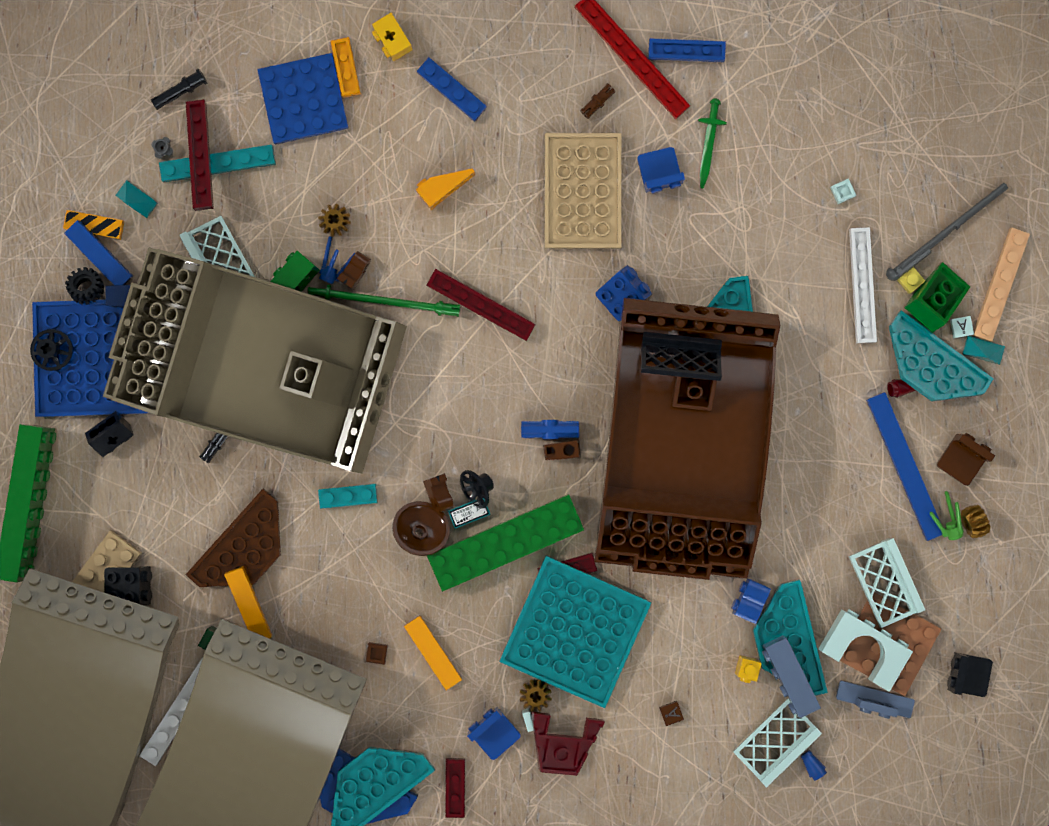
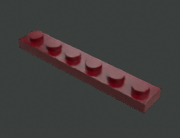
(199, 155)
(480, 305)

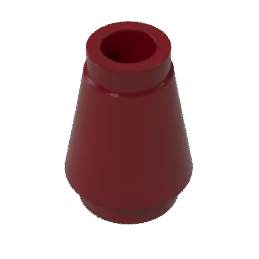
(898, 388)

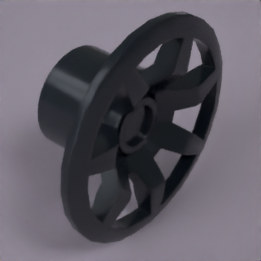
(50, 349)
(479, 486)

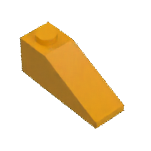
(440, 187)

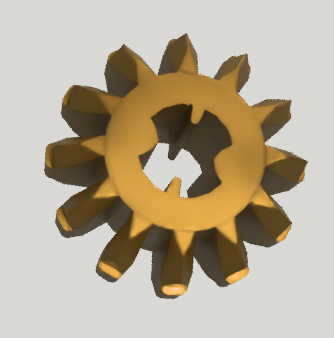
(332, 228)
(975, 521)
(542, 691)

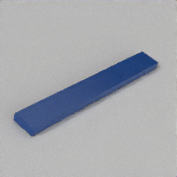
(904, 464)

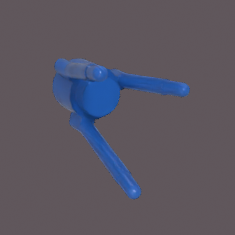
(327, 272)

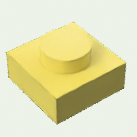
(911, 280)

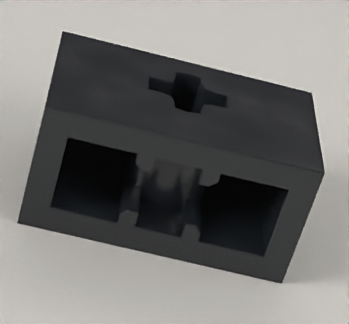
(109, 434)

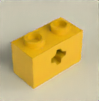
(389, 26)

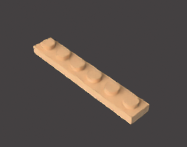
(1000, 284)

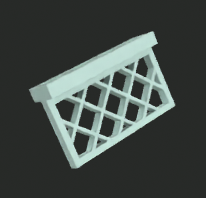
(195, 252)
(901, 575)
(788, 755)

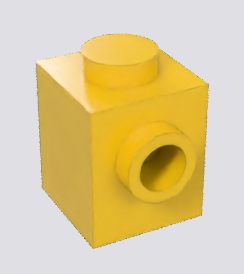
(748, 669)

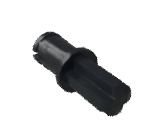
(213, 446)

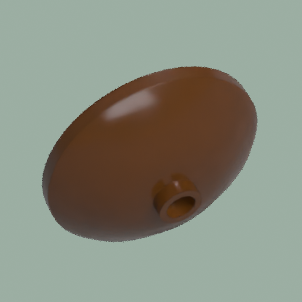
(421, 518)

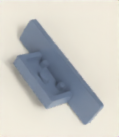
(875, 700)

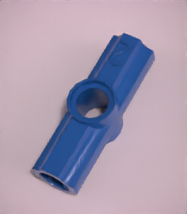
(550, 429)

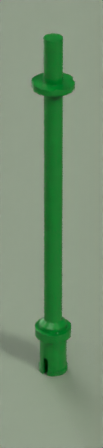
(439, 308)

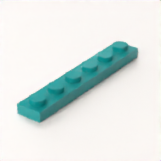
(221, 162)

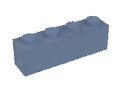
(791, 677)

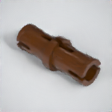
(597, 101)

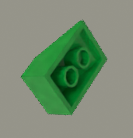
(937, 298)

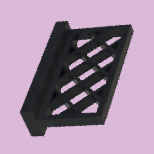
(681, 347)

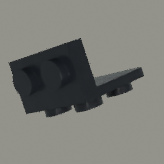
(129, 583)
(969, 675)

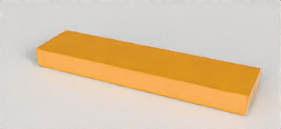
(247, 602)
(433, 652)

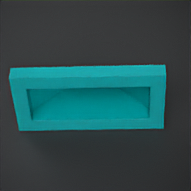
(136, 199)
(983, 350)

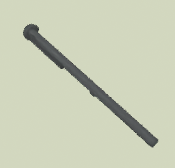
(924, 251)

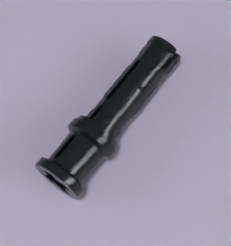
(186, 85)

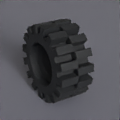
(88, 294)

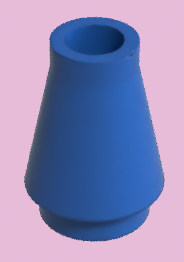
(813, 765)

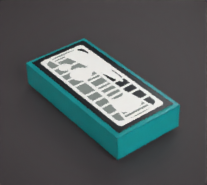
(467, 513)

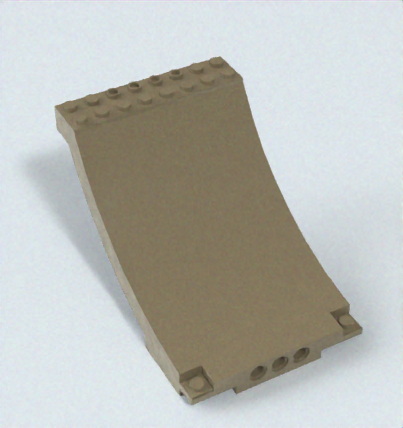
(253, 360)
(75, 701)
(254, 736)

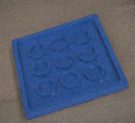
(303, 98)

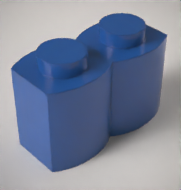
(751, 600)

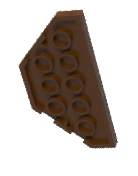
(247, 542)

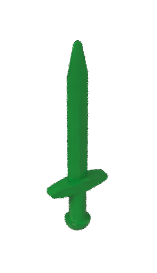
(712, 122)

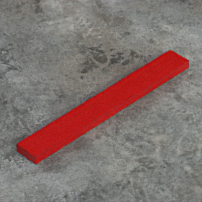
(632, 57)

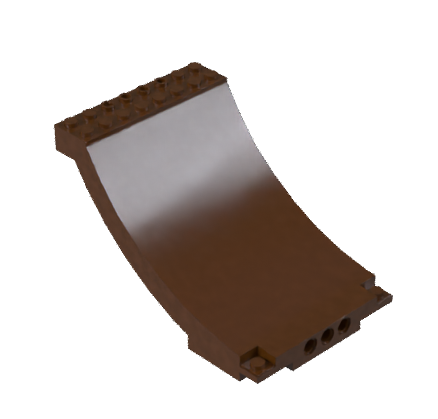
(688, 450)

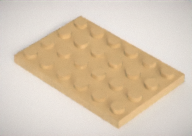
(582, 190)

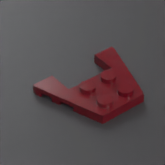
(562, 752)

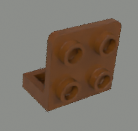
(964, 458)

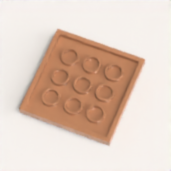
(918, 633)

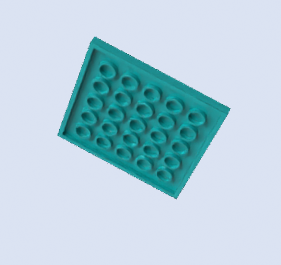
(575, 631)

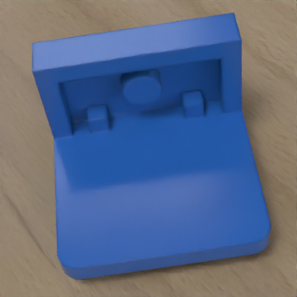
(660, 170)
(622, 285)
(494, 733)

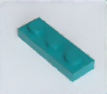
(347, 496)

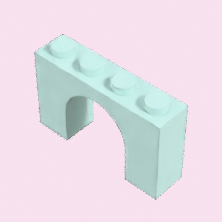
(892, 653)

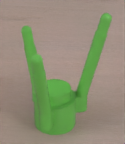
(953, 528)

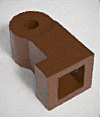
(354, 270)
(562, 450)
(439, 493)

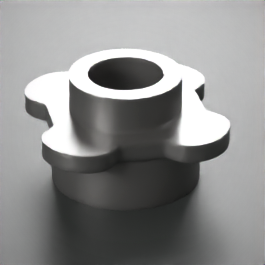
(157, 144)

